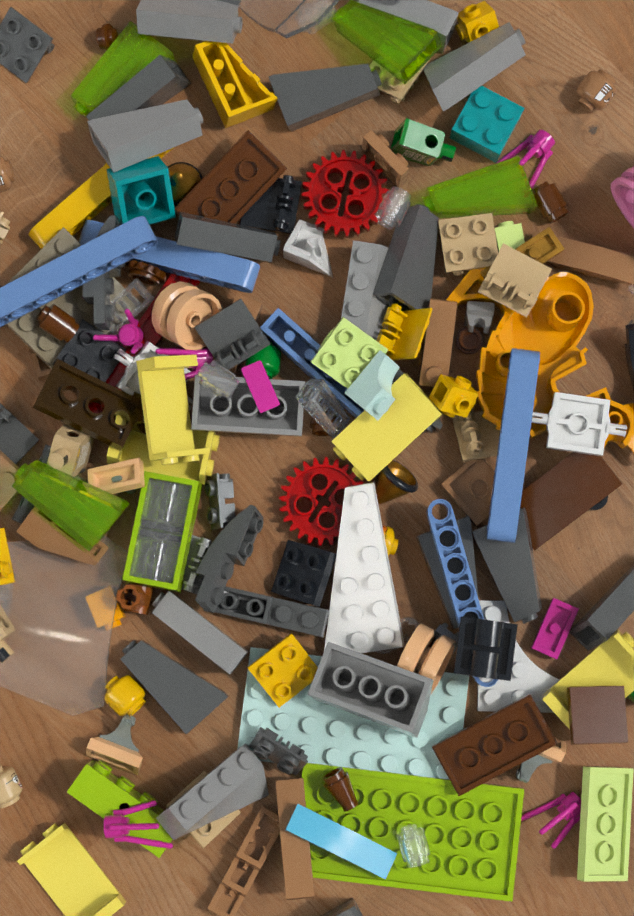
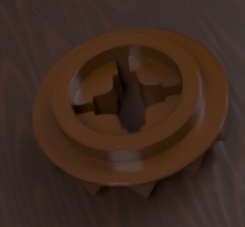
(145, 273)

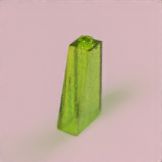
(389, 40)
(116, 67)
(493, 189)
(69, 502)

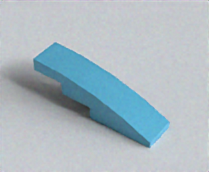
(341, 841)

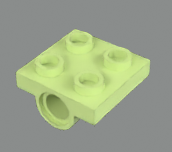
(346, 352)

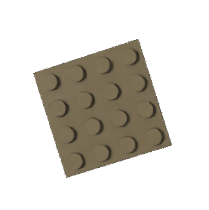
(73, 303)

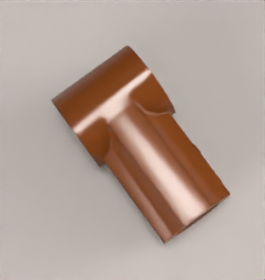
(135, 598)

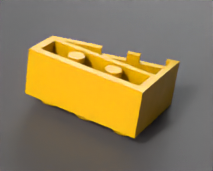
(231, 84)

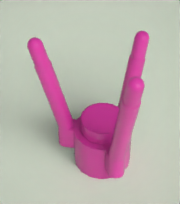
(538, 146)
(128, 334)
(203, 355)
(569, 809)
(119, 827)

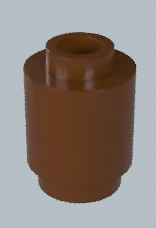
(550, 202)
(57, 323)

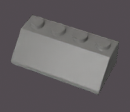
(359, 303)
(241, 413)
(372, 689)

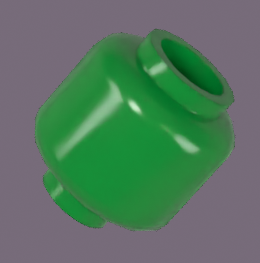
(270, 358)

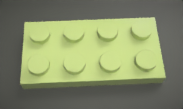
(605, 824)

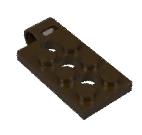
(88, 390)

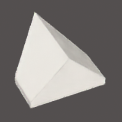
(308, 248)

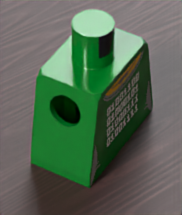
(421, 143)

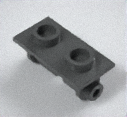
(218, 488)

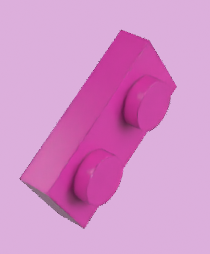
(554, 628)

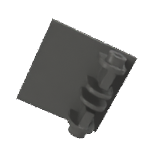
(22, 44)
(232, 335)
(14, 436)
(288, 760)

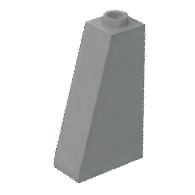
(421, 12)
(189, 19)
(474, 64)
(144, 132)
(199, 631)

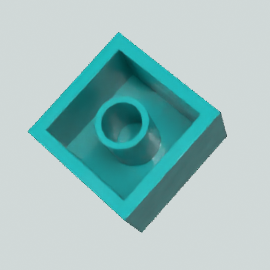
(486, 123)
(142, 191)

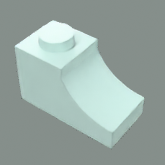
(373, 386)

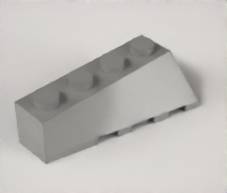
(225, 789)

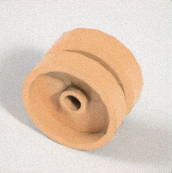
(180, 310)
(423, 659)

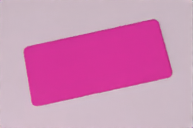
(260, 386)

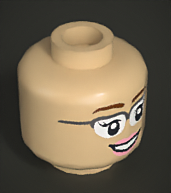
(9, 786)

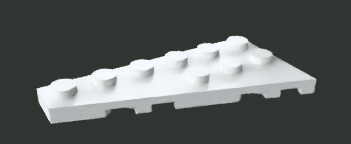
(363, 593)

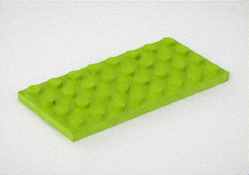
(468, 835)

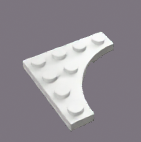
(525, 675)

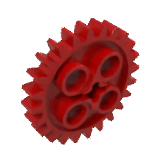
(321, 189)
(302, 487)

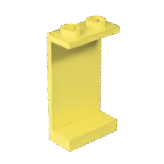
(167, 408)
(375, 443)
(137, 447)
(605, 666)
(71, 874)

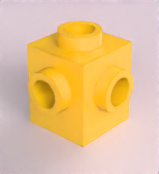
(476, 21)
(453, 396)

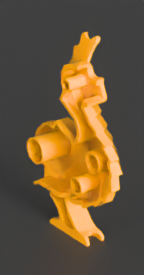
(552, 328)

